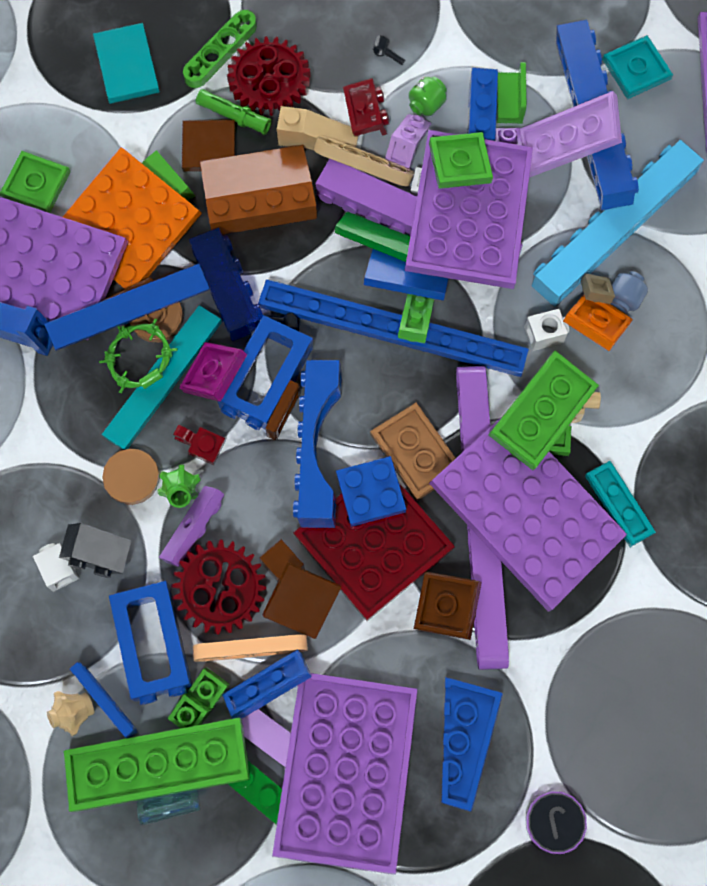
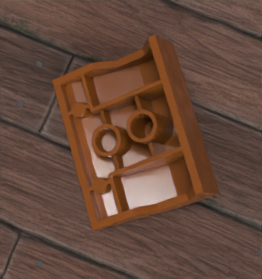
(258, 190)

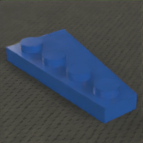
(468, 731)

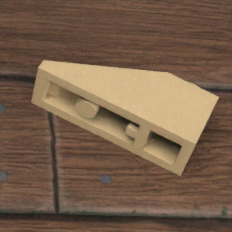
(304, 126)

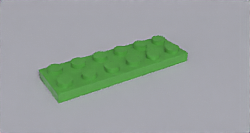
(156, 765)

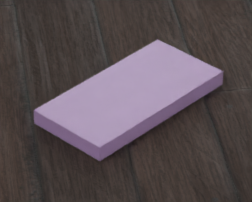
(573, 133)

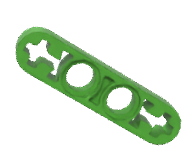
(216, 46)

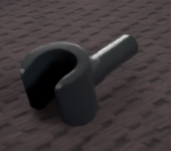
(381, 48)
(289, 320)

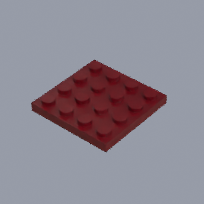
(376, 557)

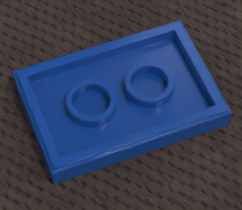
(390, 274)

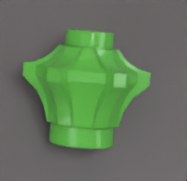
(178, 486)

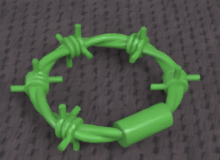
(153, 376)

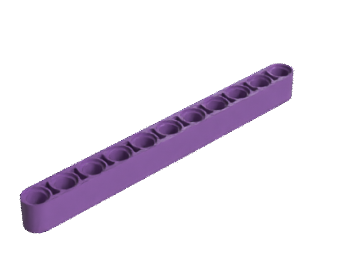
(484, 564)

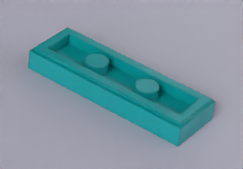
(620, 503)

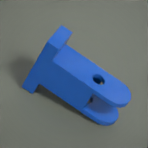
(25, 327)

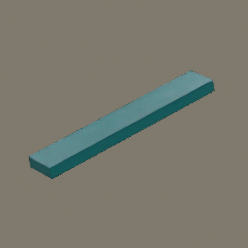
(145, 402)

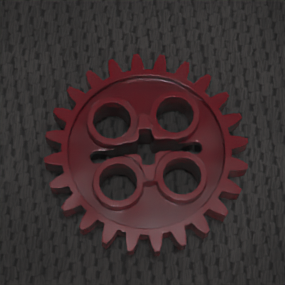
(268, 75)
(193, 578)

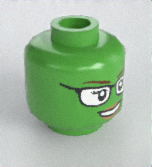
(427, 96)

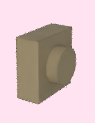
(597, 288)

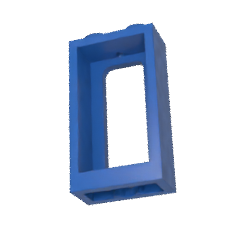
(301, 347)
(180, 676)

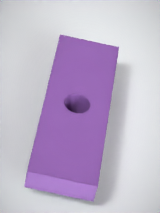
(192, 525)

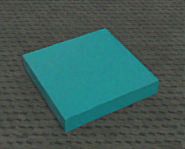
(637, 67)

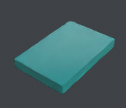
(126, 63)

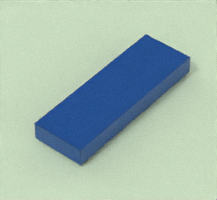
(267, 685)
(104, 700)

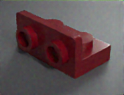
(365, 108)

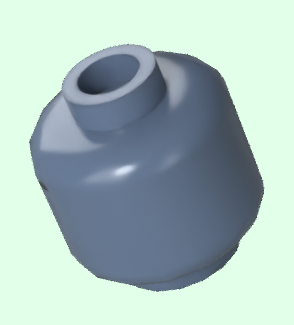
(628, 291)

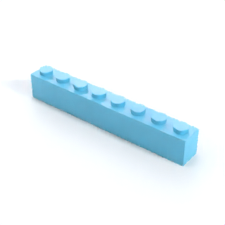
(615, 225)

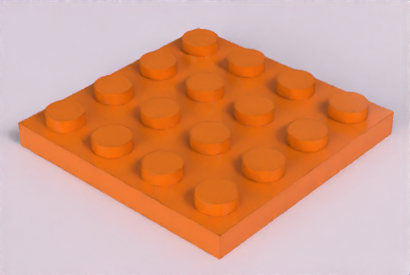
(136, 206)

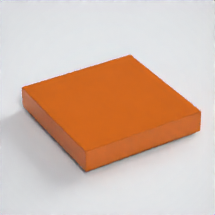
(598, 321)

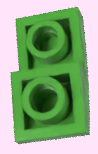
(199, 700)

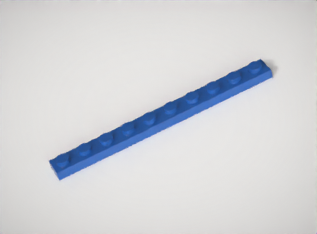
(386, 325)

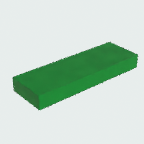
(373, 235)

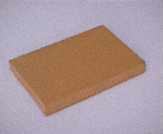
(414, 449)

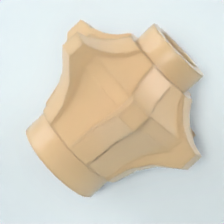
(70, 711)

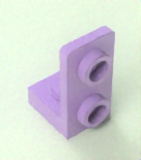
(406, 139)

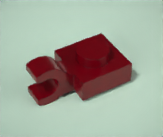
(203, 445)

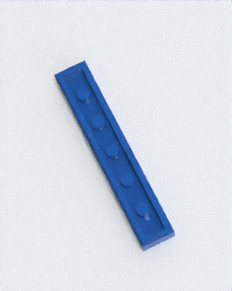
(126, 307)

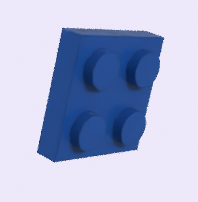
(371, 491)

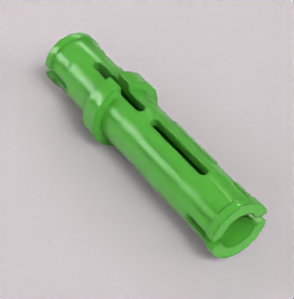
(242, 115)

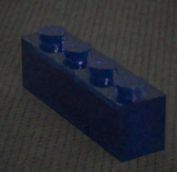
(225, 283)

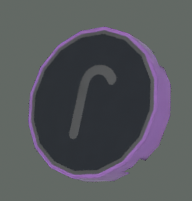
(556, 822)

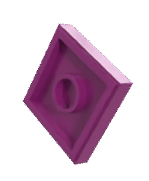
(213, 371)

